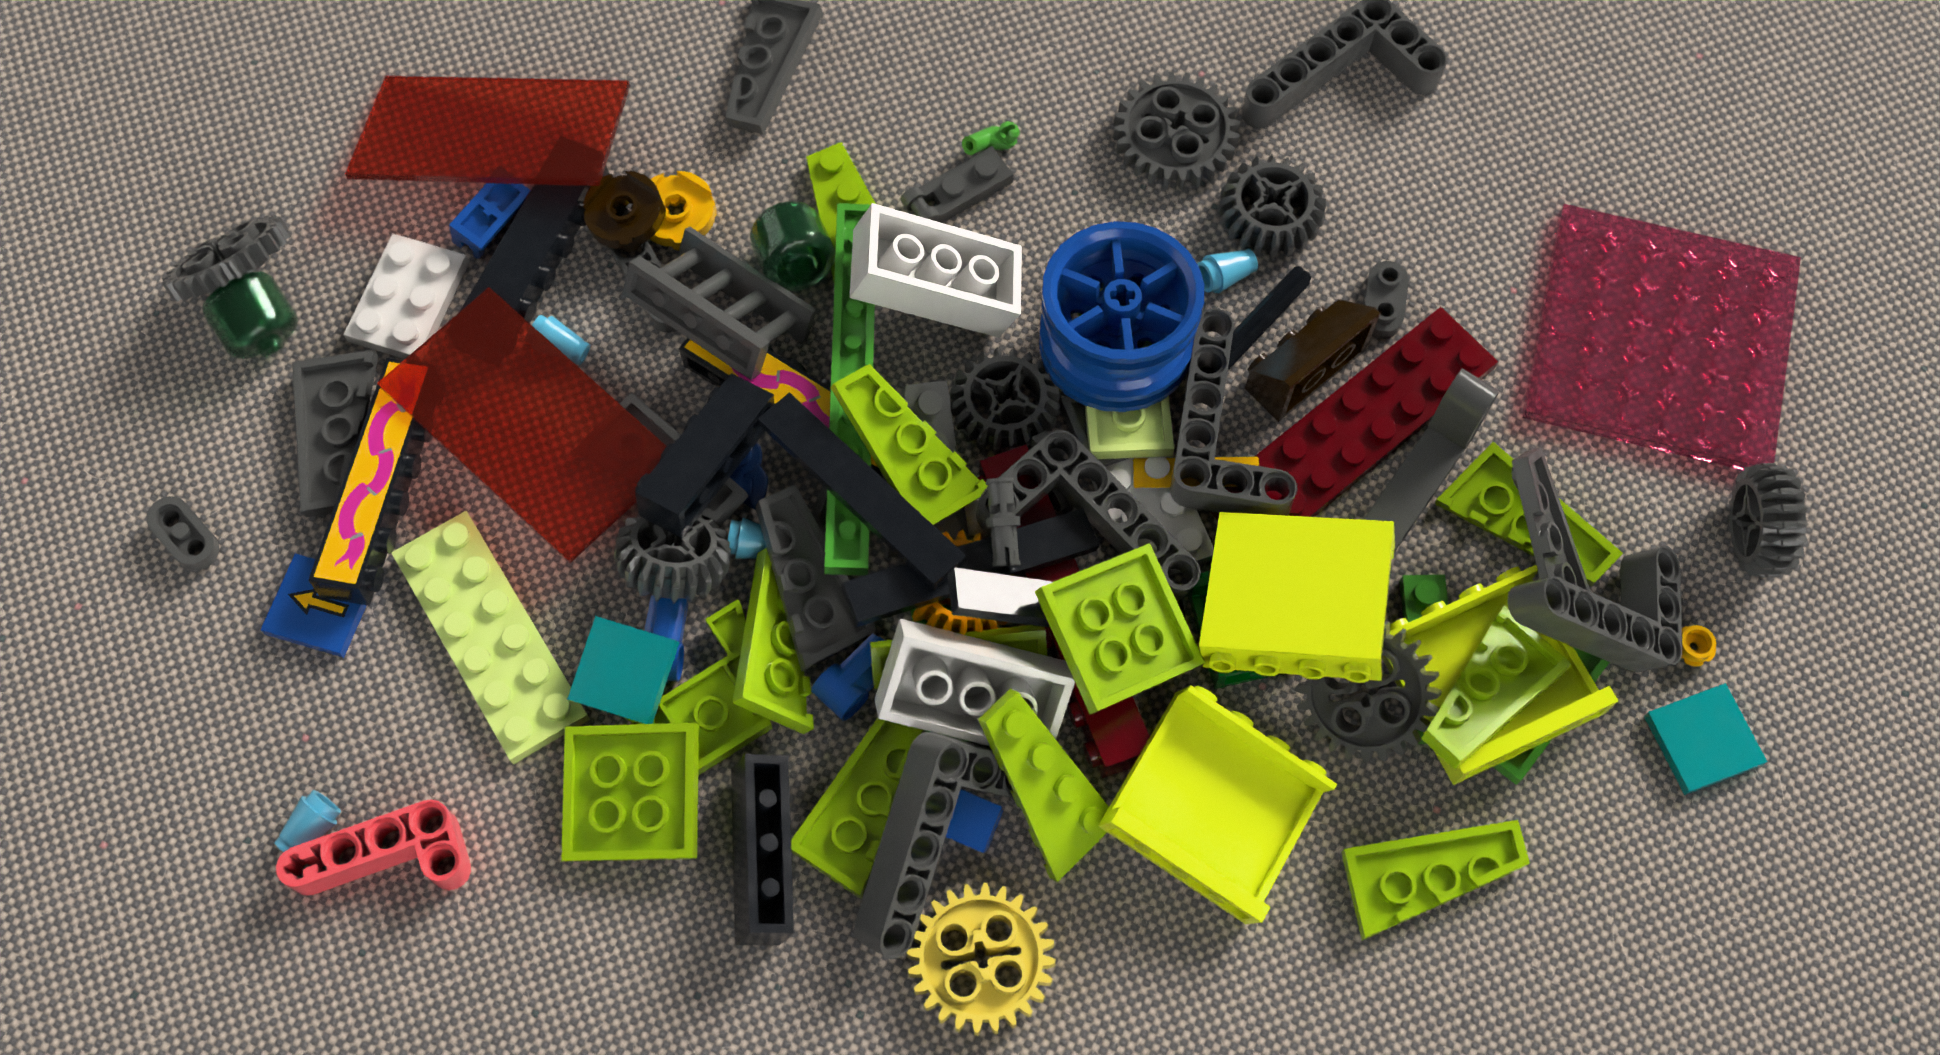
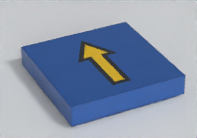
(308, 619)

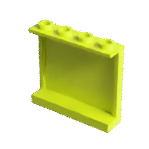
(1298, 596)
(1453, 635)
(1216, 803)

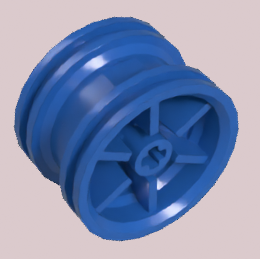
(1100, 352)

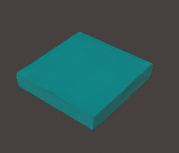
(623, 670)
(1705, 739)

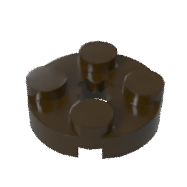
(629, 230)

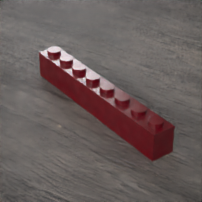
(1118, 731)

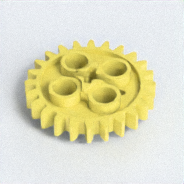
(989, 1000)

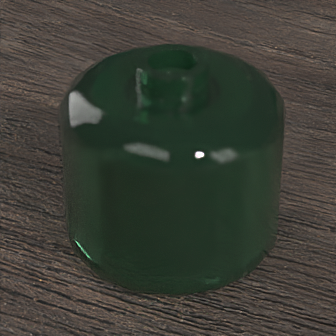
(792, 245)
(250, 316)

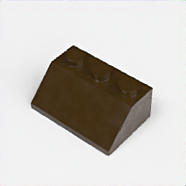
(1311, 356)

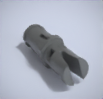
(1003, 522)

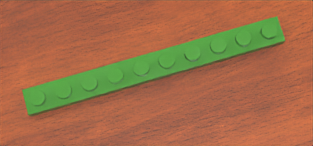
(851, 349)

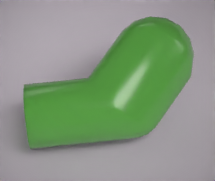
(998, 137)

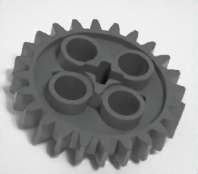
(1176, 130)
(226, 258)
(1378, 727)

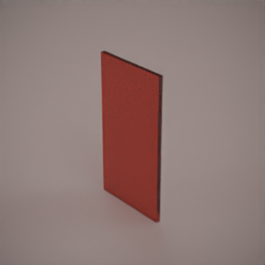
(490, 130)
(526, 423)

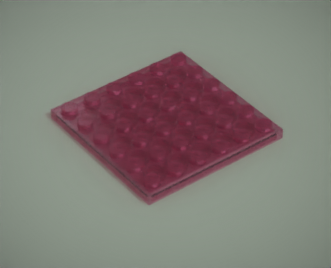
(1663, 338)

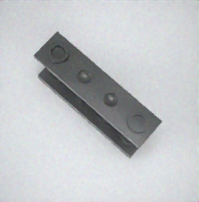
(704, 322)

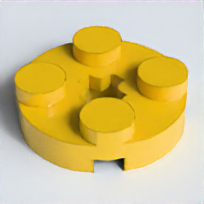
(698, 207)

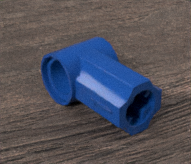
(669, 621)
(847, 685)

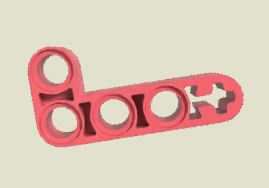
(372, 858)

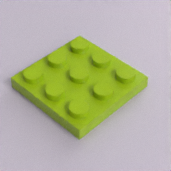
(1119, 628)
(630, 792)

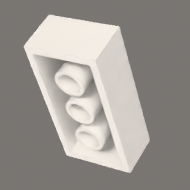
(935, 271)
(951, 679)

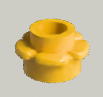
(1705, 642)

